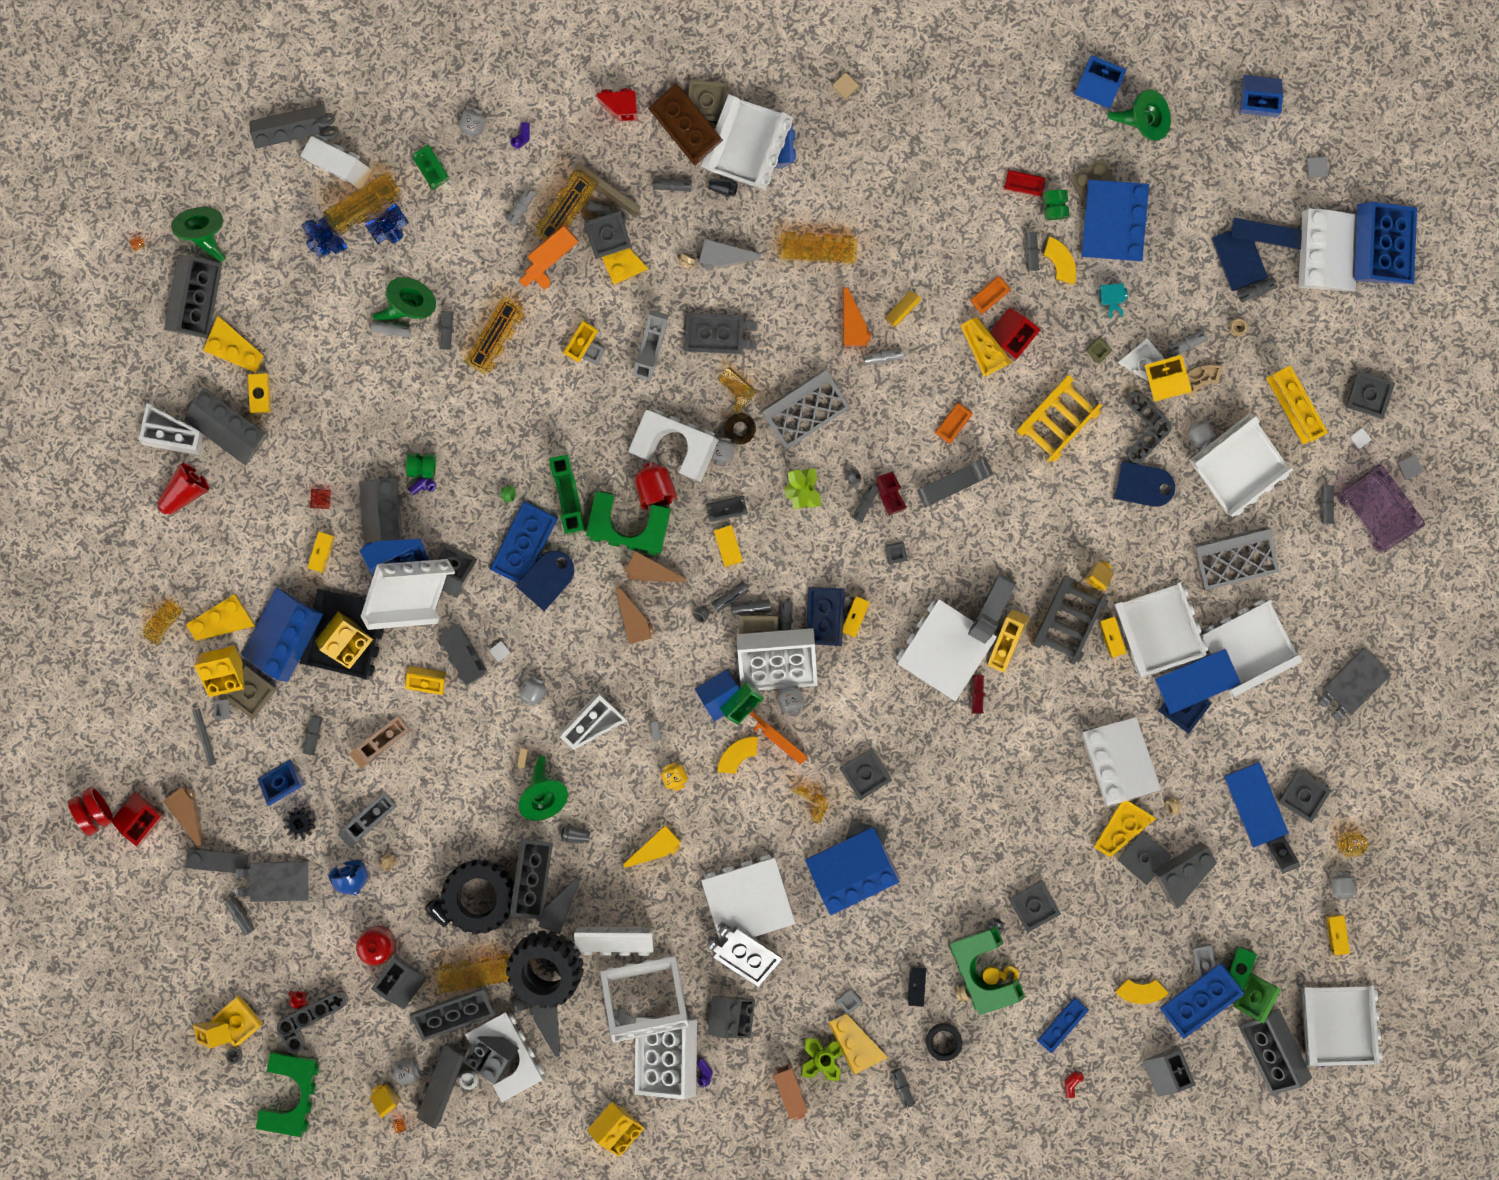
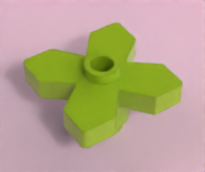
(802, 489)
(816, 1051)

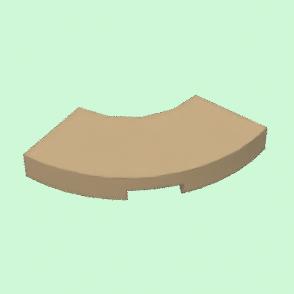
(1202, 376)

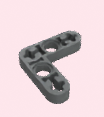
(1152, 423)

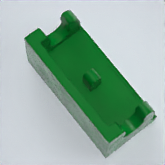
(430, 167)

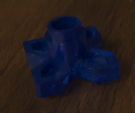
(388, 226)
(321, 238)

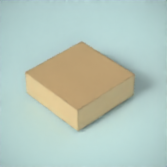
(845, 85)
(522, 759)

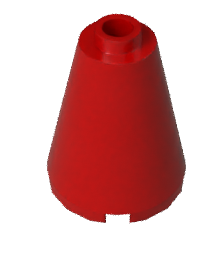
(182, 489)

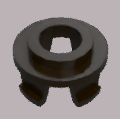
(746, 419)

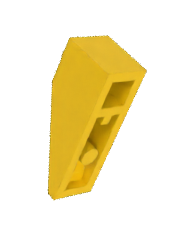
(1099, 576)
(1008, 640)
(658, 846)

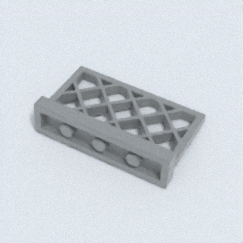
(797, 394)
(1229, 543)

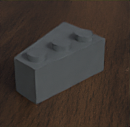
(462, 655)
(1185, 873)

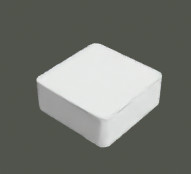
(1360, 438)
(499, 651)

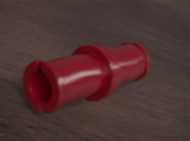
(977, 694)

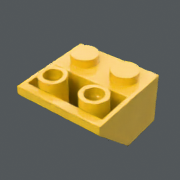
(1168, 378)
(343, 640)
(220, 671)
(615, 1129)

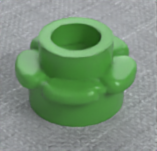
(508, 493)

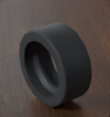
(941, 1056)

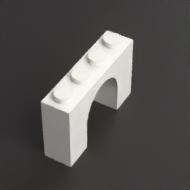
(655, 427)
(528, 1071)

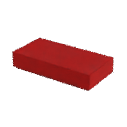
(1024, 183)

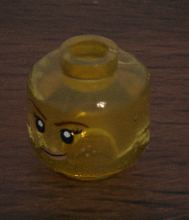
(1352, 844)

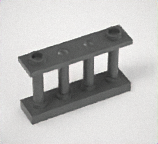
(1050, 621)

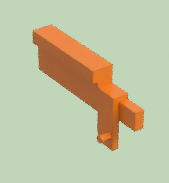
(547, 254)
(779, 739)

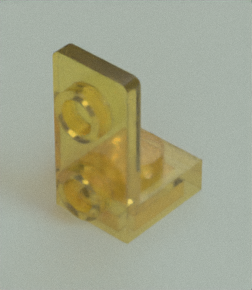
(739, 387)
(161, 622)
(818, 812)

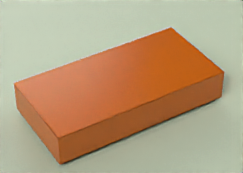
(990, 295)
(953, 423)

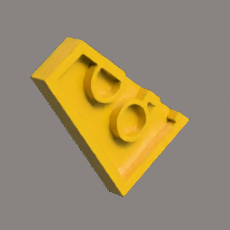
(232, 347)
(984, 347)
(221, 619)

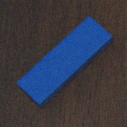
(1062, 1025)

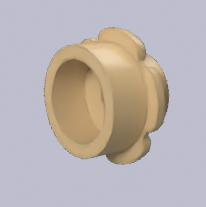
(686, 261)
(1238, 322)
(1173, 806)
(387, 862)
(962, 994)

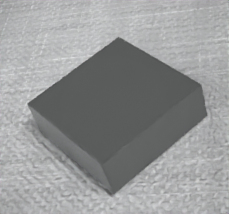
(896, 553)

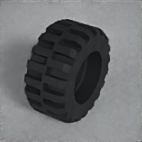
(452, 902)
(532, 987)

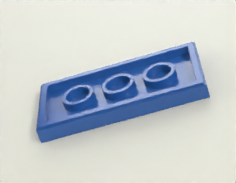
(523, 542)
(1197, 681)
(1256, 804)
(1202, 1000)

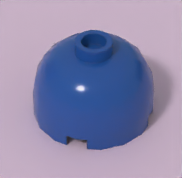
(349, 878)

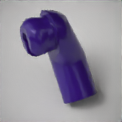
(524, 136)
(422, 484)
(705, 1074)

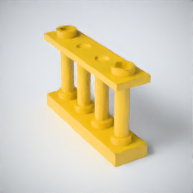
(1053, 401)
(1296, 405)

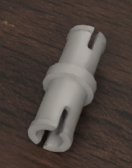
(521, 206)
(390, 328)
(1188, 343)
(883, 356)

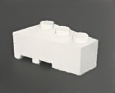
(335, 161)
(165, 432)
(591, 721)

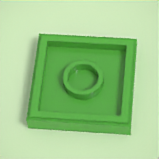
(1258, 998)

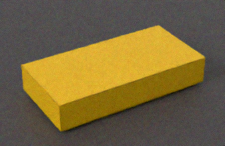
(728, 546)

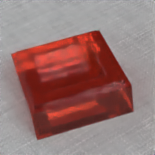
(320, 499)

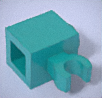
(1112, 296)

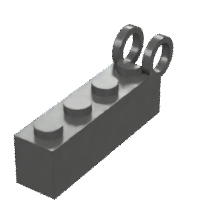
(293, 126)

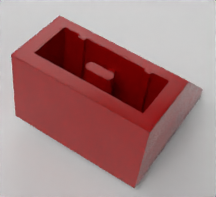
(619, 104)
(1014, 333)
(137, 819)

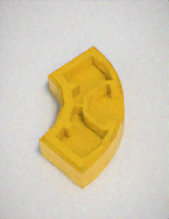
(1062, 260)
(737, 753)
(1141, 993)

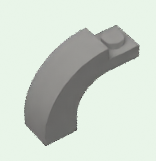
(651, 345)

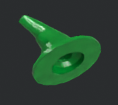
(1149, 115)
(200, 226)
(407, 299)
(543, 796)

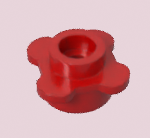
(297, 999)

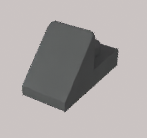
(1283, 855)

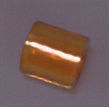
(137, 243)
(399, 1125)

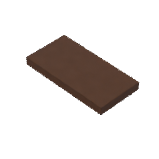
(685, 124)

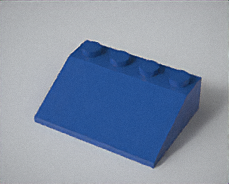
(1115, 220)
(1385, 243)
(392, 552)
(281, 635)
(852, 870)

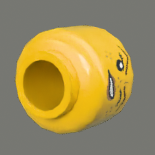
(674, 776)

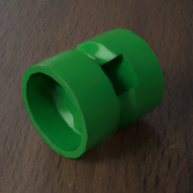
(1056, 204)
(421, 465)

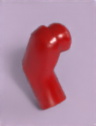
(1071, 1081)

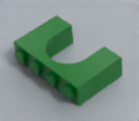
(566, 485)
(602, 528)
(984, 996)
(303, 1071)

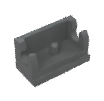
(727, 509)

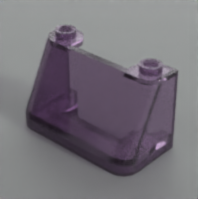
(1381, 508)

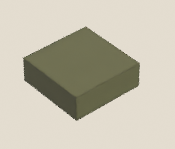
(1098, 350)

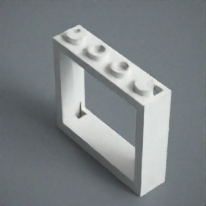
(651, 1026)

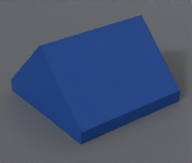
(716, 693)
(280, 782)

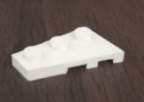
(1141, 355)

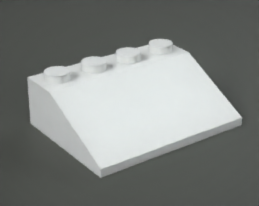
(1328, 250)
(777, 659)
(1120, 762)
(614, 940)
(666, 1062)

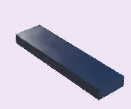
(1266, 233)

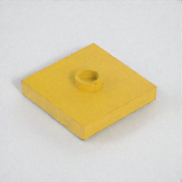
(241, 1020)

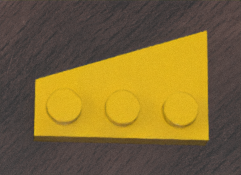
(623, 265)
(1122, 827)
(855, 1044)

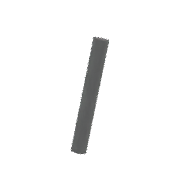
(204, 737)

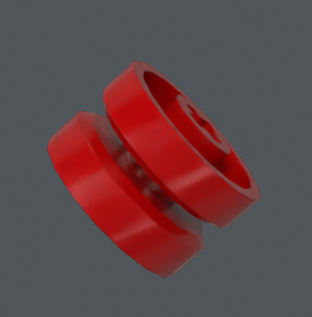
(90, 811)

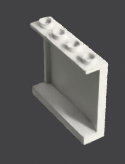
(749, 143)
(1240, 465)
(405, 594)
(1160, 630)
(1254, 644)
(943, 650)
(749, 897)
(1341, 1026)

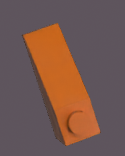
(854, 326)

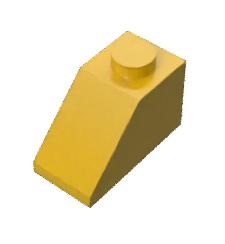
(212, 1033)
(384, 1099)

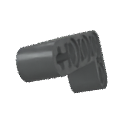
(955, 482)
(992, 608)
(313, 1015)

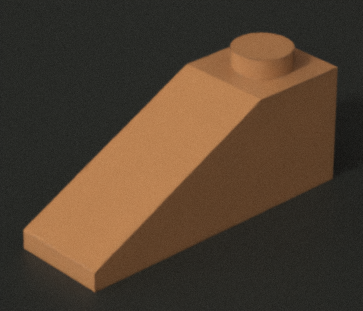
(648, 570)
(634, 621)
(379, 742)
(185, 810)

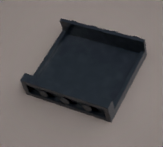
(329, 604)

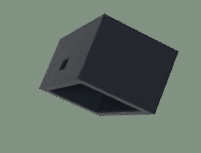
(918, 977)

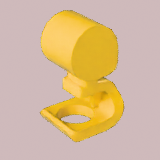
(992, 974)

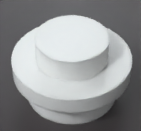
(468, 1079)

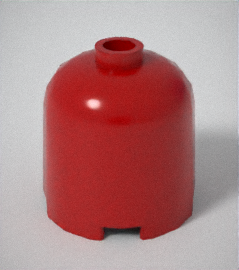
(654, 486)
(376, 945)

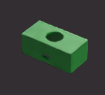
(748, 697)
(1241, 956)

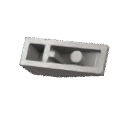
(721, 255)

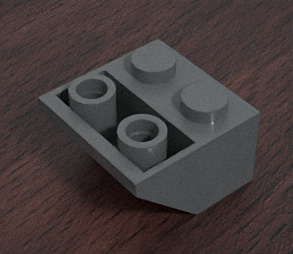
(399, 982)
(731, 1017)
(491, 1056)
(1169, 1072)

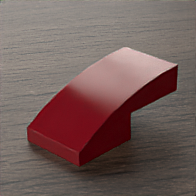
(888, 489)

